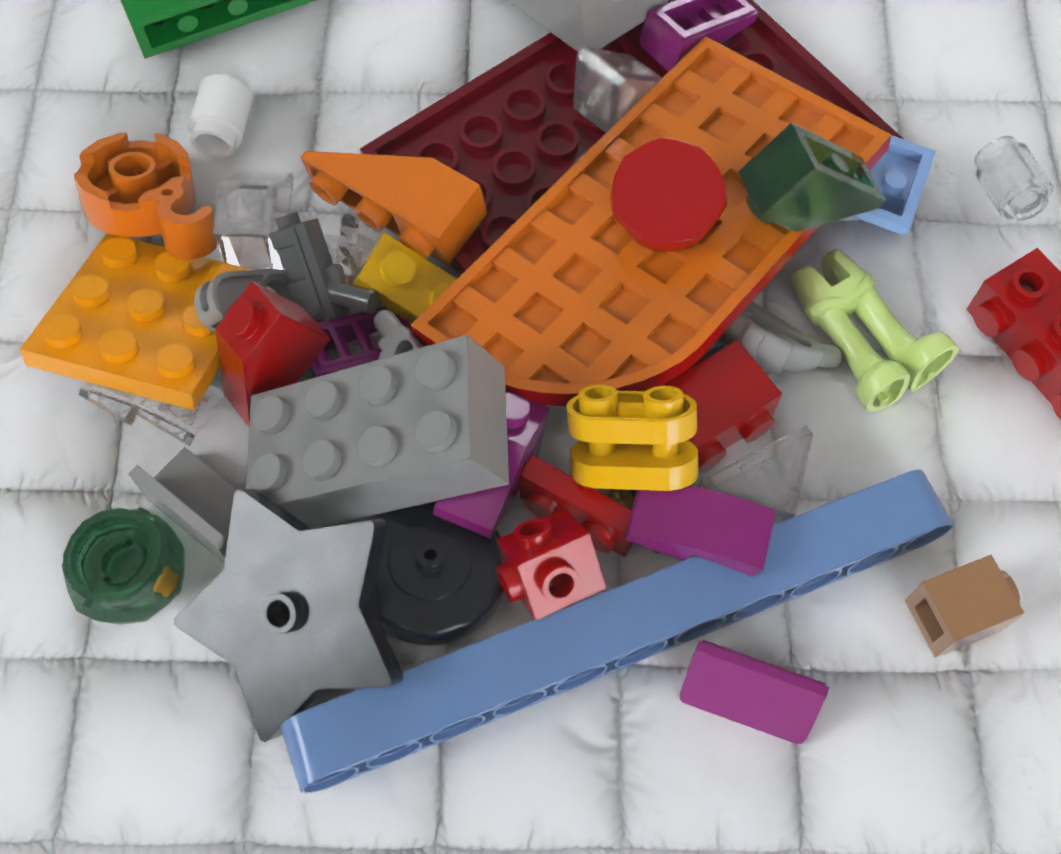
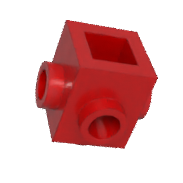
(549, 564)

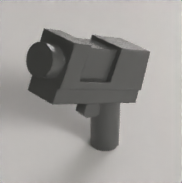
(313, 277)

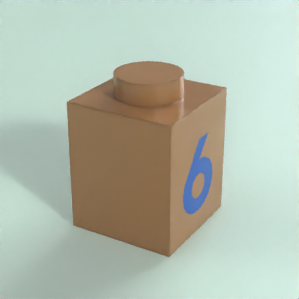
(964, 605)

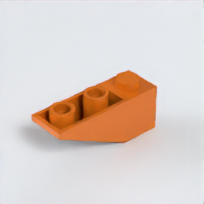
(410, 196)

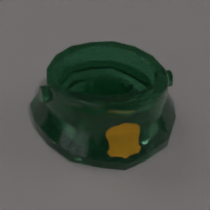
(123, 566)

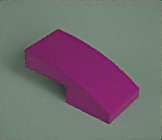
(704, 525)

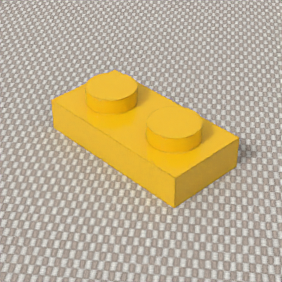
(402, 278)

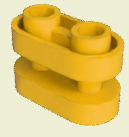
(633, 438)

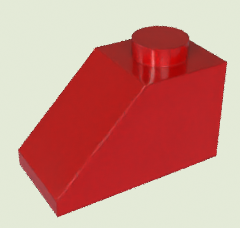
(264, 345)

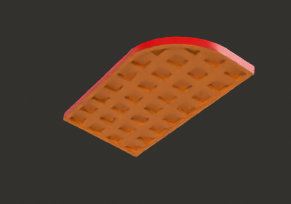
(583, 303)

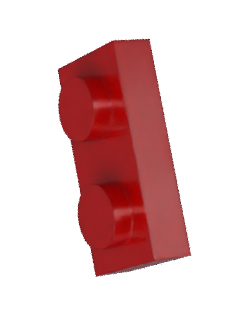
(552, 490)

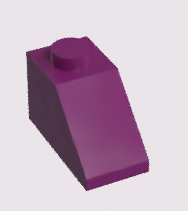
(486, 508)

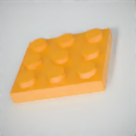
(132, 324)

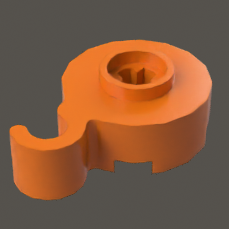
(144, 192)

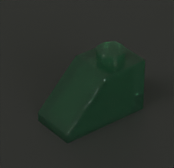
(807, 181)

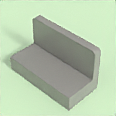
(191, 498)

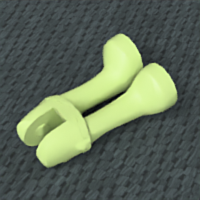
(852, 291)

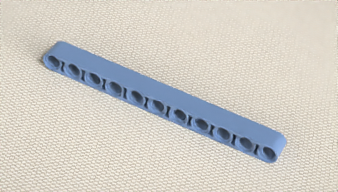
(606, 634)

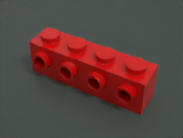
(1023, 316)

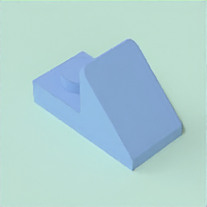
(901, 180)

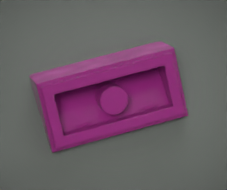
(752, 692)

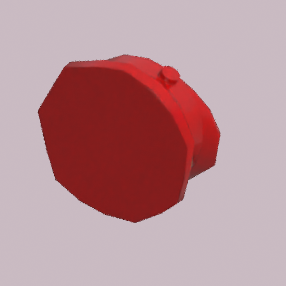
(668, 194)

